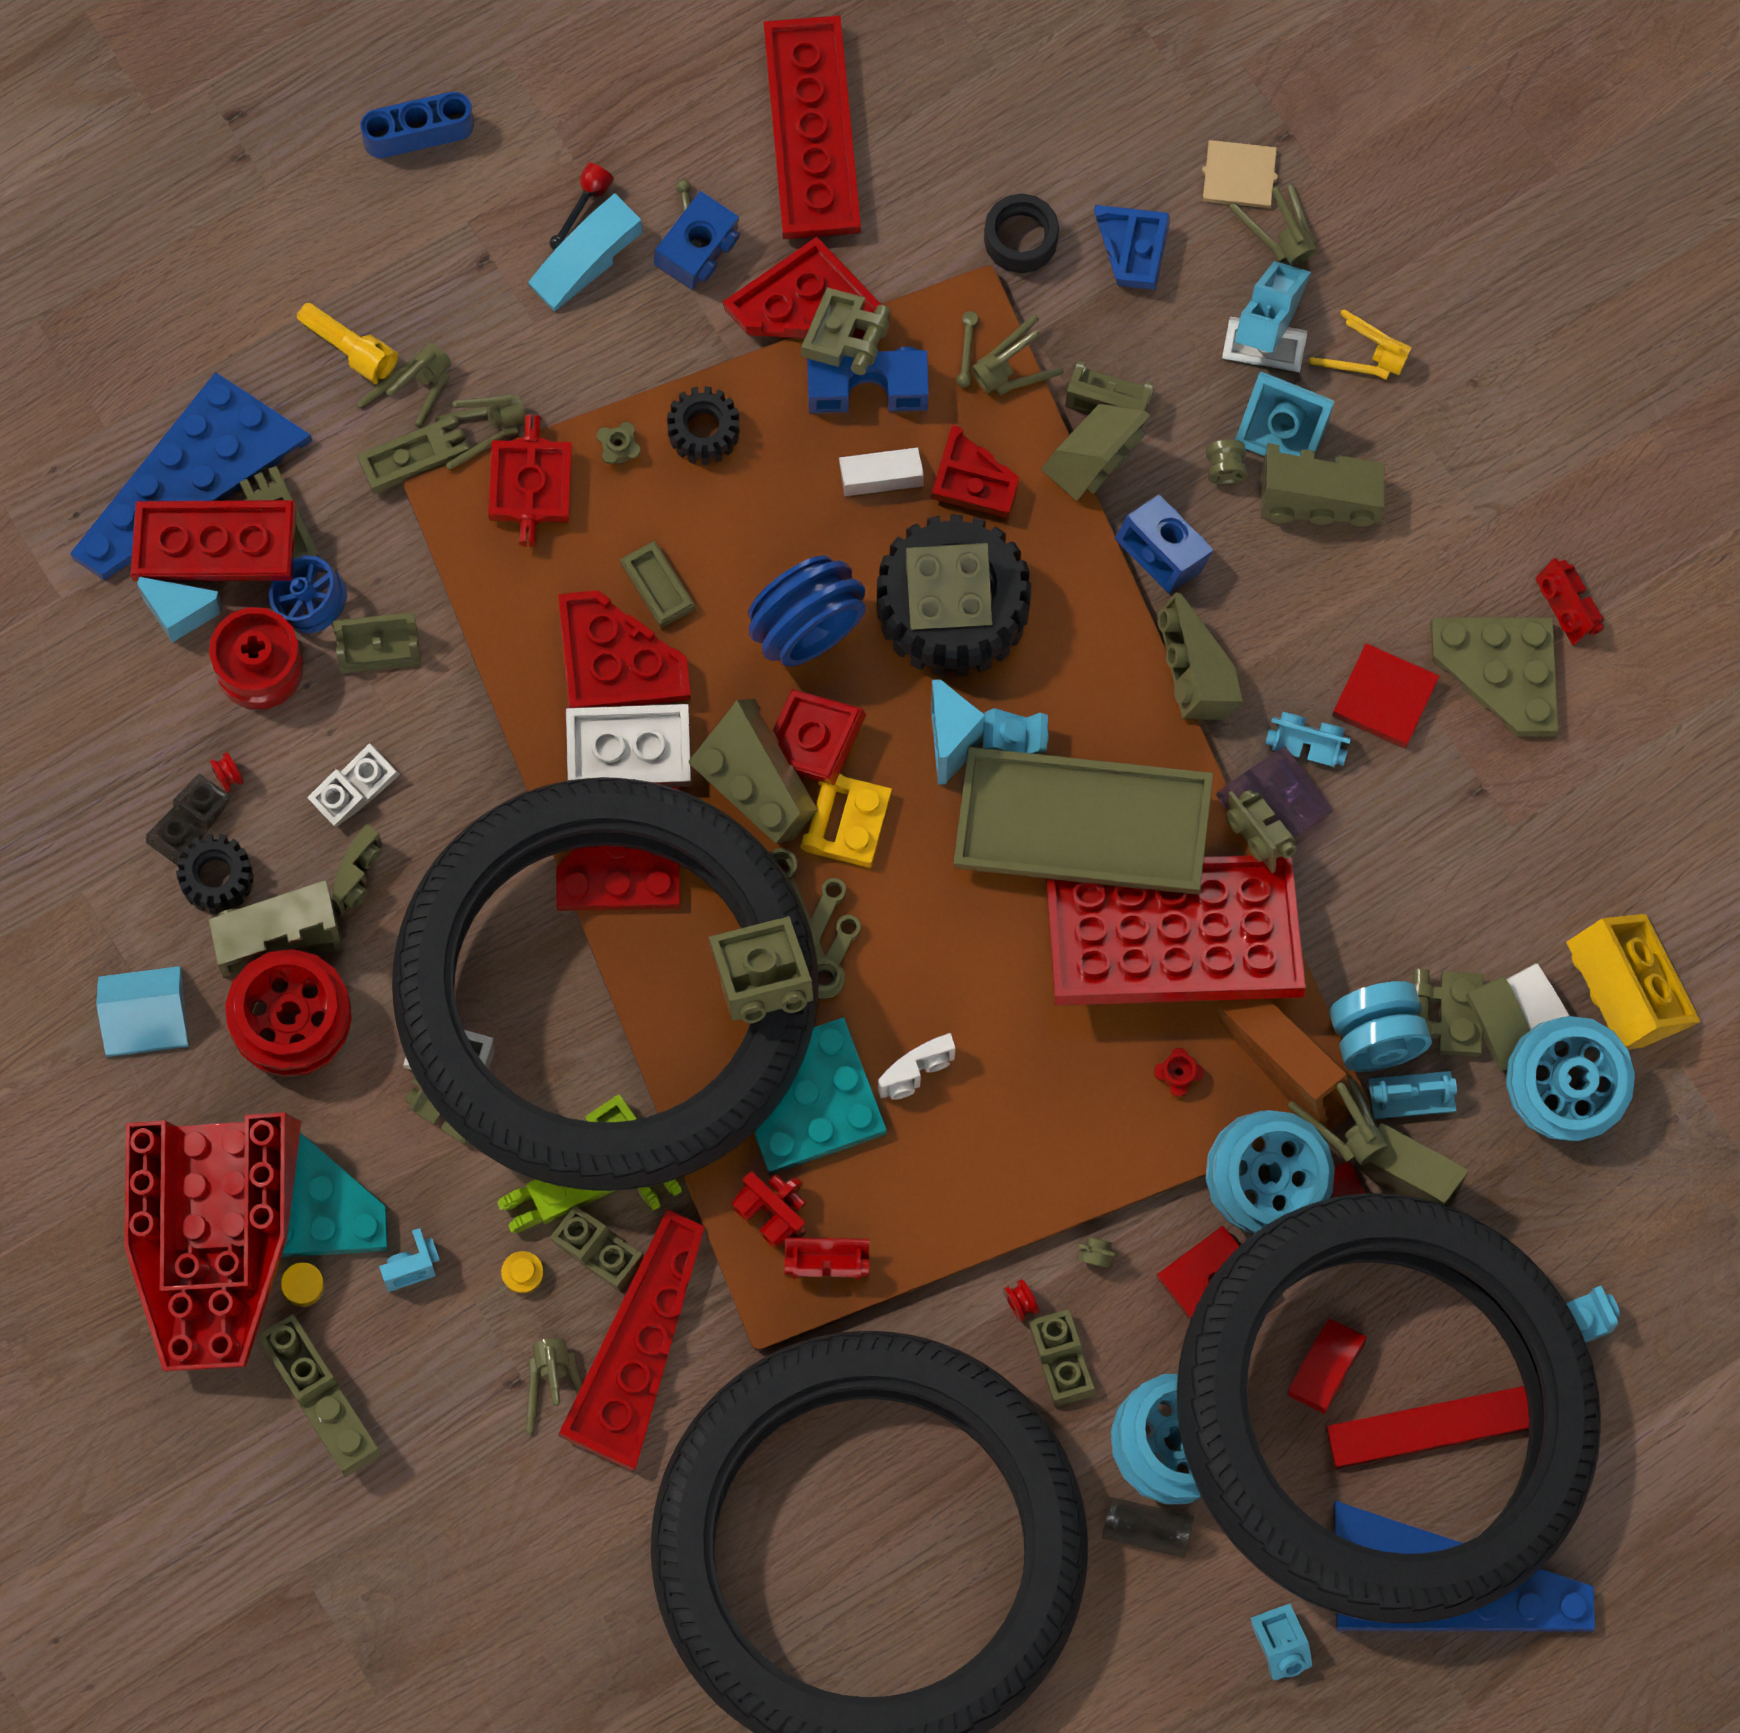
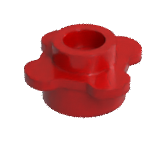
(1179, 1060)

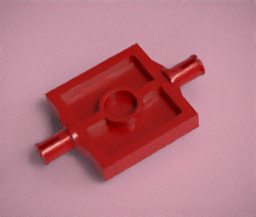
(530, 481)

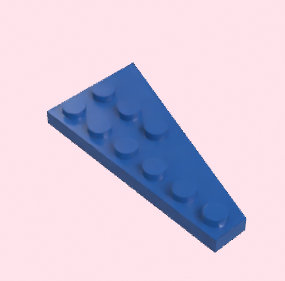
(201, 458)
(1540, 1604)

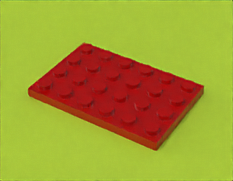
(1177, 946)

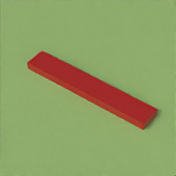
(1428, 1427)

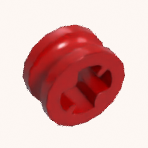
(226, 772)
(1021, 1300)

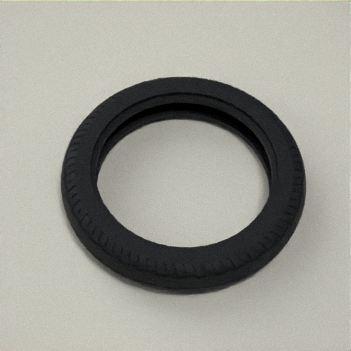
(489, 1113)
(859, 1368)
(1260, 1514)

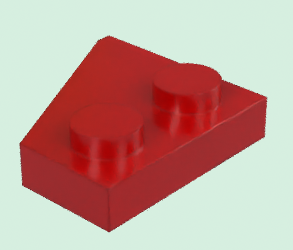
(974, 478)

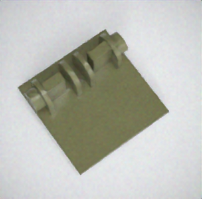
(948, 586)

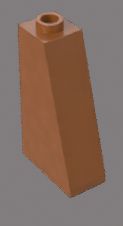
(1288, 1058)

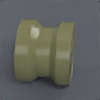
(1226, 462)

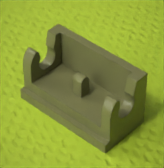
(1094, 388)
(377, 643)

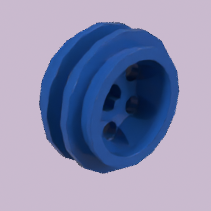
(806, 610)

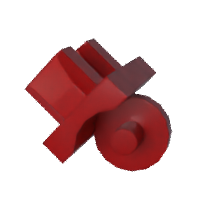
(784, 1220)

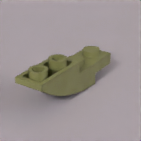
(319, 1395)

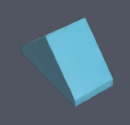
(179, 606)

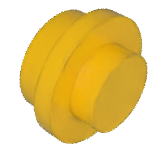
(522, 1272)

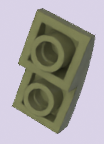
(350, 881)
(1499, 1018)
(597, 1248)
(1061, 1358)

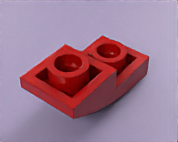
(1326, 1366)

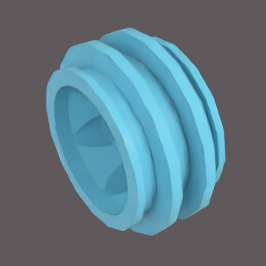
(1529, 1094)
(1229, 1181)
(1145, 1458)

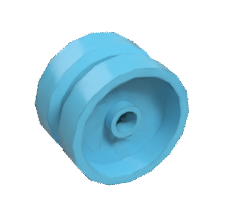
(1380, 1026)

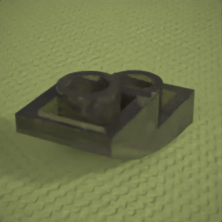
(191, 817)

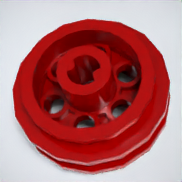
(297, 1046)

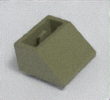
(1095, 447)

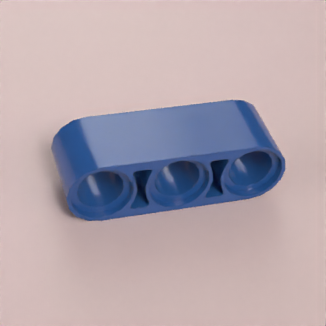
(430, 110)

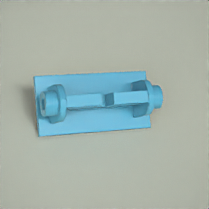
(1324, 741)
(1413, 1095)

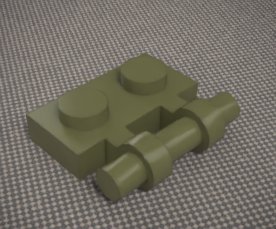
(834, 326)
(1457, 1027)

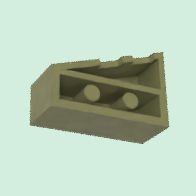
(1321, 489)
(753, 774)
(293, 920)

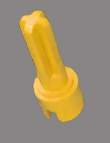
(365, 354)

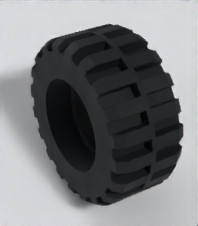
(955, 646)

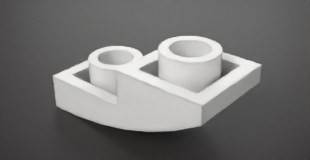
(353, 787)
(1537, 998)
(904, 1074)

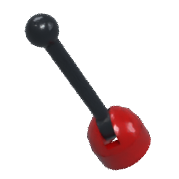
(594, 182)

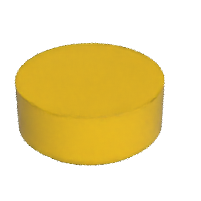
(302, 1284)

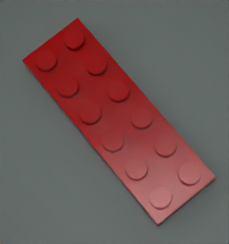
(812, 127)

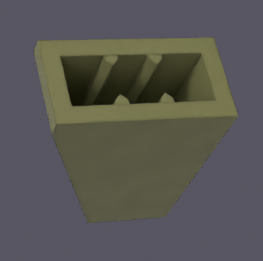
(1414, 1169)

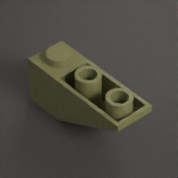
(1199, 667)

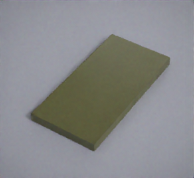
(1083, 820)

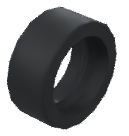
(1028, 206)

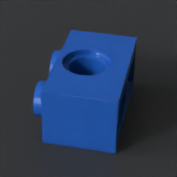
(704, 220)
(1164, 544)

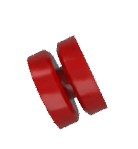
(256, 658)

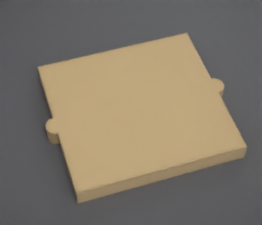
(1239, 174)

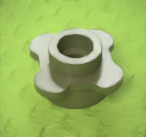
(618, 454)
(1097, 1252)

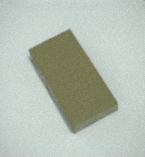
(657, 584)

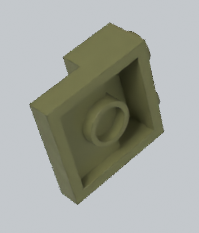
(761, 970)

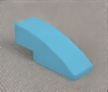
(586, 252)
(1272, 306)

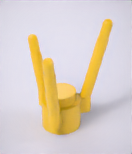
(1389, 353)

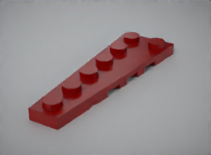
(625, 1376)

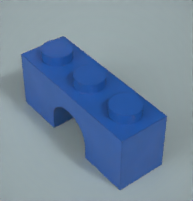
(899, 372)

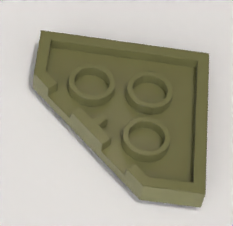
(1503, 667)

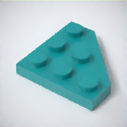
(824, 1107)
(331, 1209)

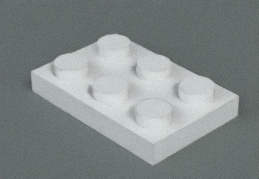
(630, 743)

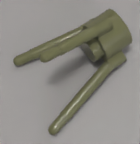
(1296, 241)
(426, 367)
(994, 369)
(502, 411)
(1363, 1139)
(550, 1361)

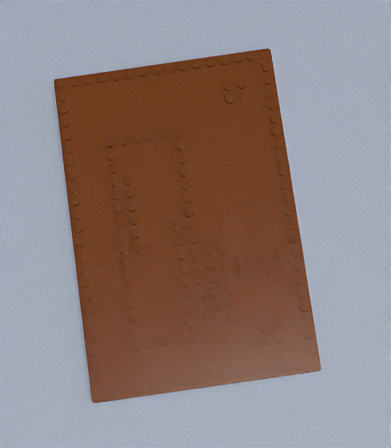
(1045, 1104)

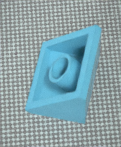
(1284, 417)
(955, 729)
(142, 1011)

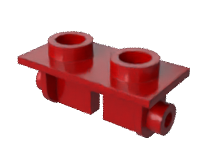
(1561, 588)
(826, 1257)

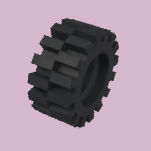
(700, 403)
(206, 851)

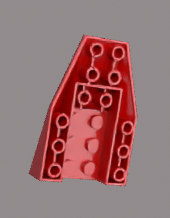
(207, 1231)

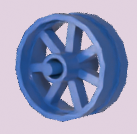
(307, 593)

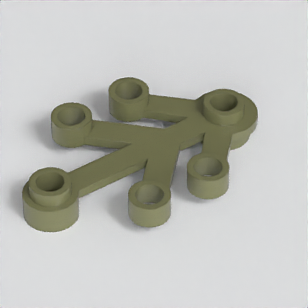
(818, 923)

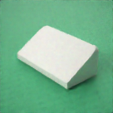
(1286, 356)
(881, 471)

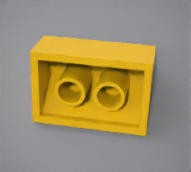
(1632, 980)

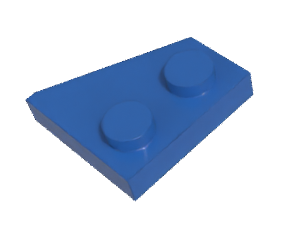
(1134, 243)

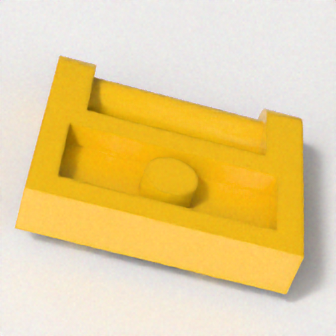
(859, 824)

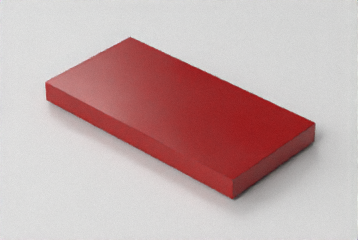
(214, 540)

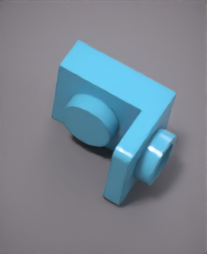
(1015, 733)
(408, 1269)
(1595, 1314)
(1282, 1642)

